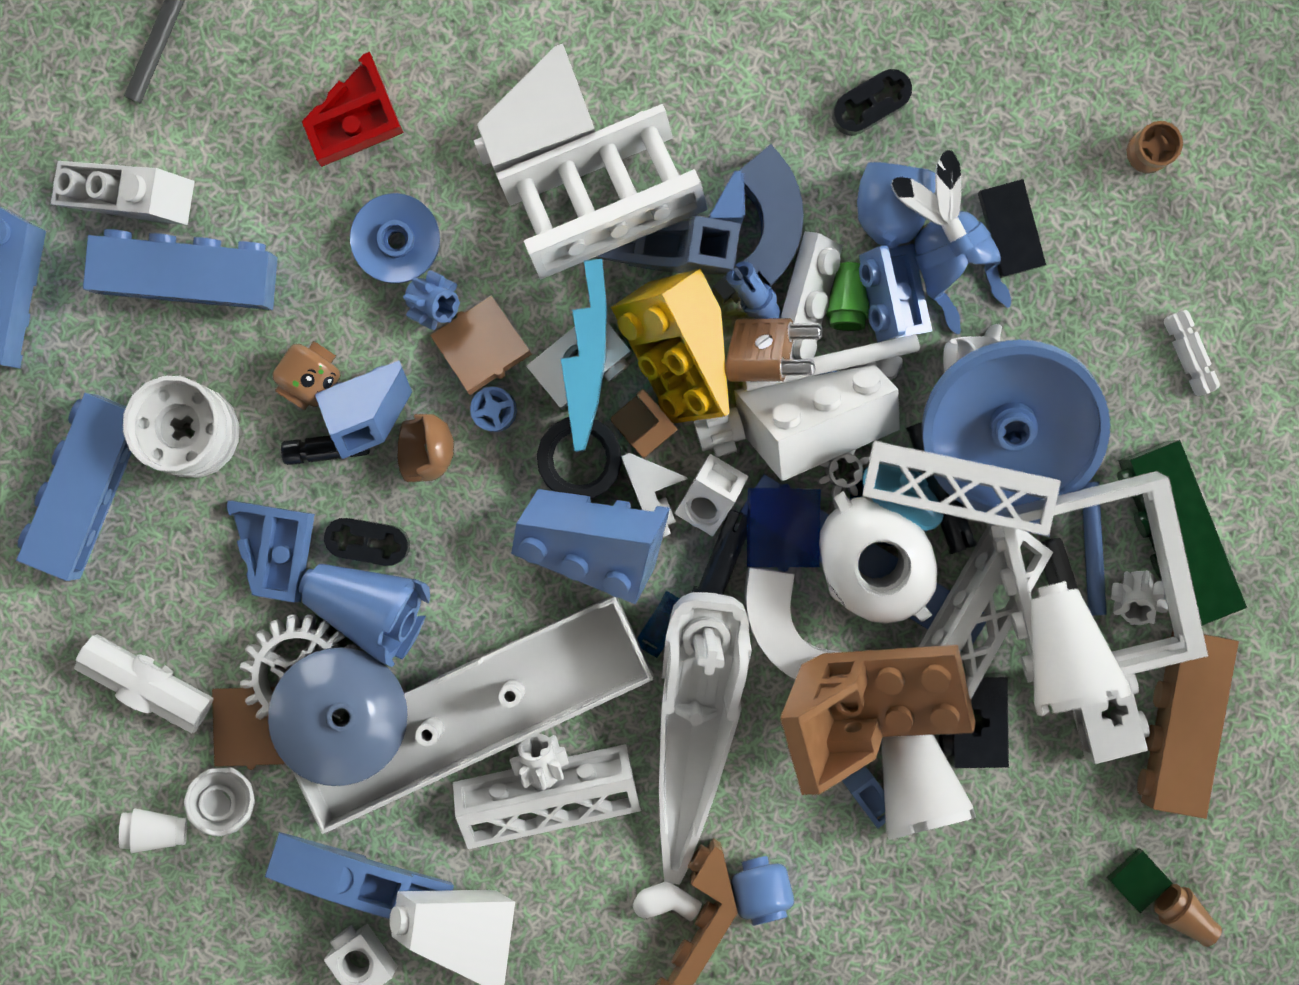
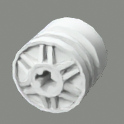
(156, 421)

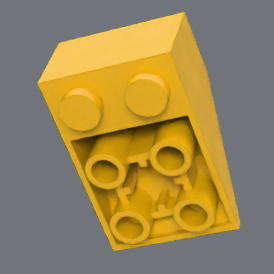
(678, 344)

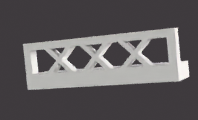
(965, 471)
(972, 596)
(502, 798)

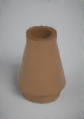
(1185, 913)

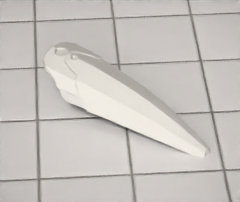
(701, 707)

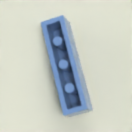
(180, 271)
(78, 491)

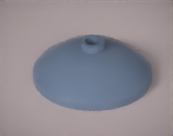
(304, 708)

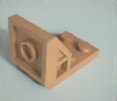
(857, 697)

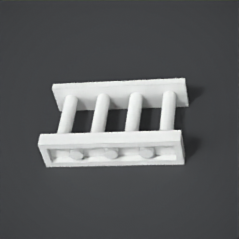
(614, 224)

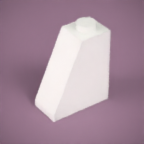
(535, 115)
(457, 930)

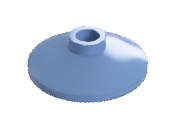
(376, 225)

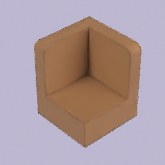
(643, 424)

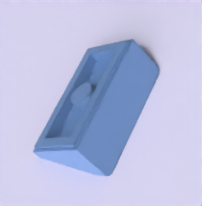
(732, 201)

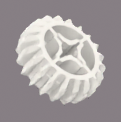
(265, 656)

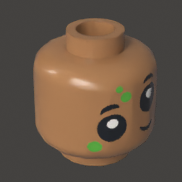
(305, 373)

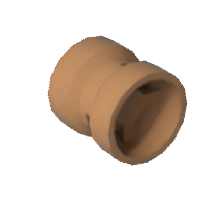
(1161, 141)

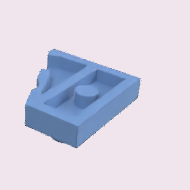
(274, 548)

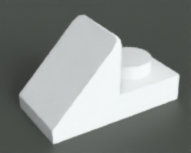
(647, 479)

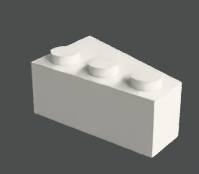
(818, 417)

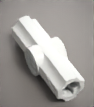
(143, 684)

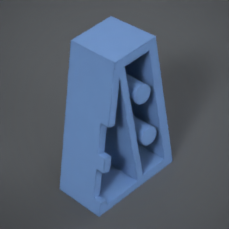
(19, 267)
(591, 542)

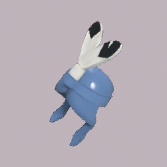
(950, 237)

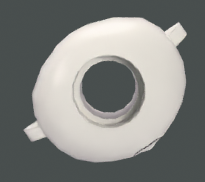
(885, 599)

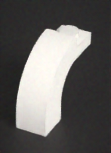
(768, 609)

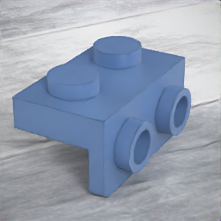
(894, 292)

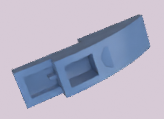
(344, 875)

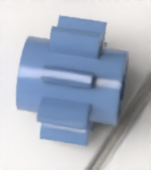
(431, 300)

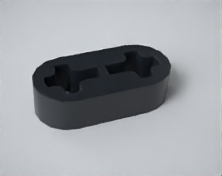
(865, 93)
(369, 531)

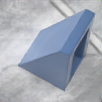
(867, 794)

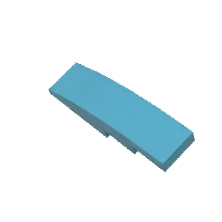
(585, 372)

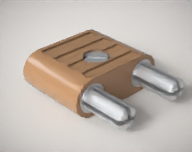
(763, 349)

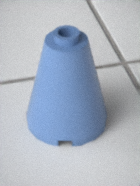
(367, 607)

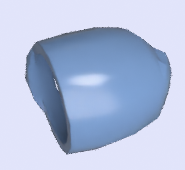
(879, 209)

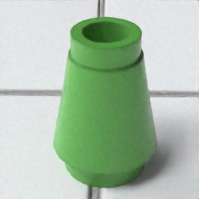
(848, 299)

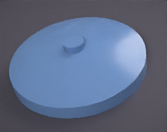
(1018, 411)

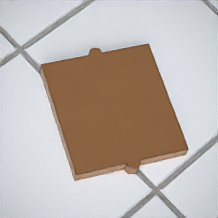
(480, 345)
(238, 734)

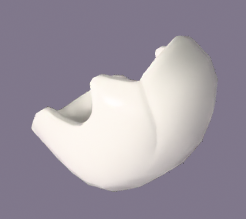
(210, 808)

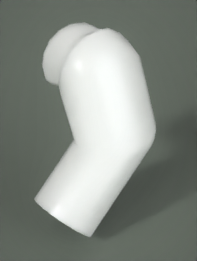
(664, 898)

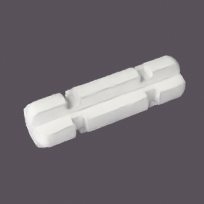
(1191, 353)

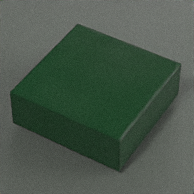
(1139, 880)

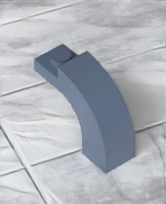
(780, 208)
(683, 247)

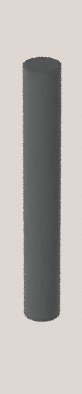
(153, 50)

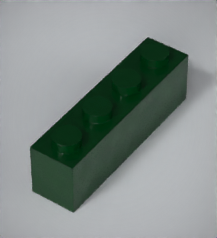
(1209, 568)

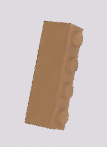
(1188, 731)

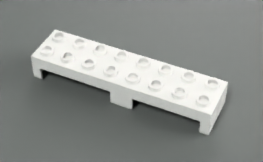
(496, 705)

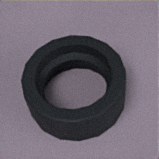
(550, 475)

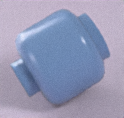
(762, 891)

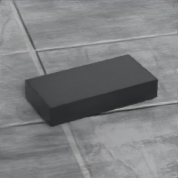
(1012, 227)

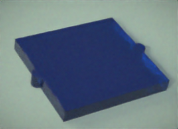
(783, 527)

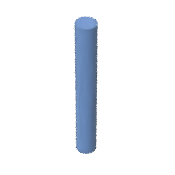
(1094, 557)

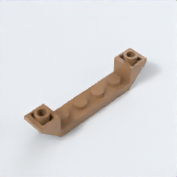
(714, 919)

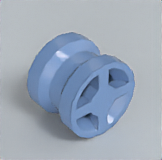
(486, 411)

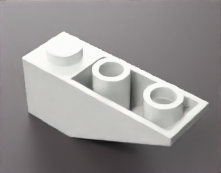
(123, 191)

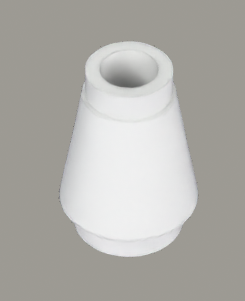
(150, 831)

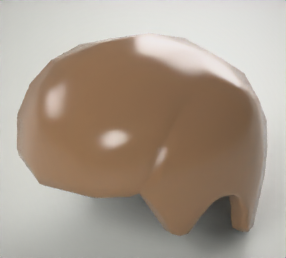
(413, 460)

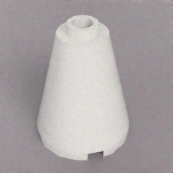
(1070, 654)
(920, 787)

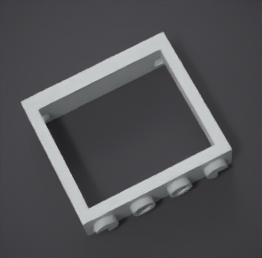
(1172, 562)

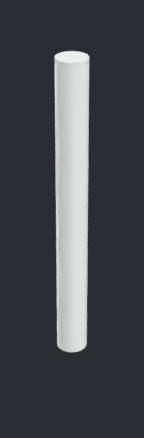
(852, 357)

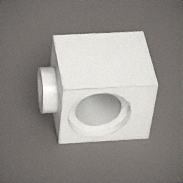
(711, 495)
(381, 964)

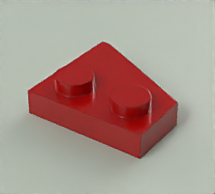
(352, 116)

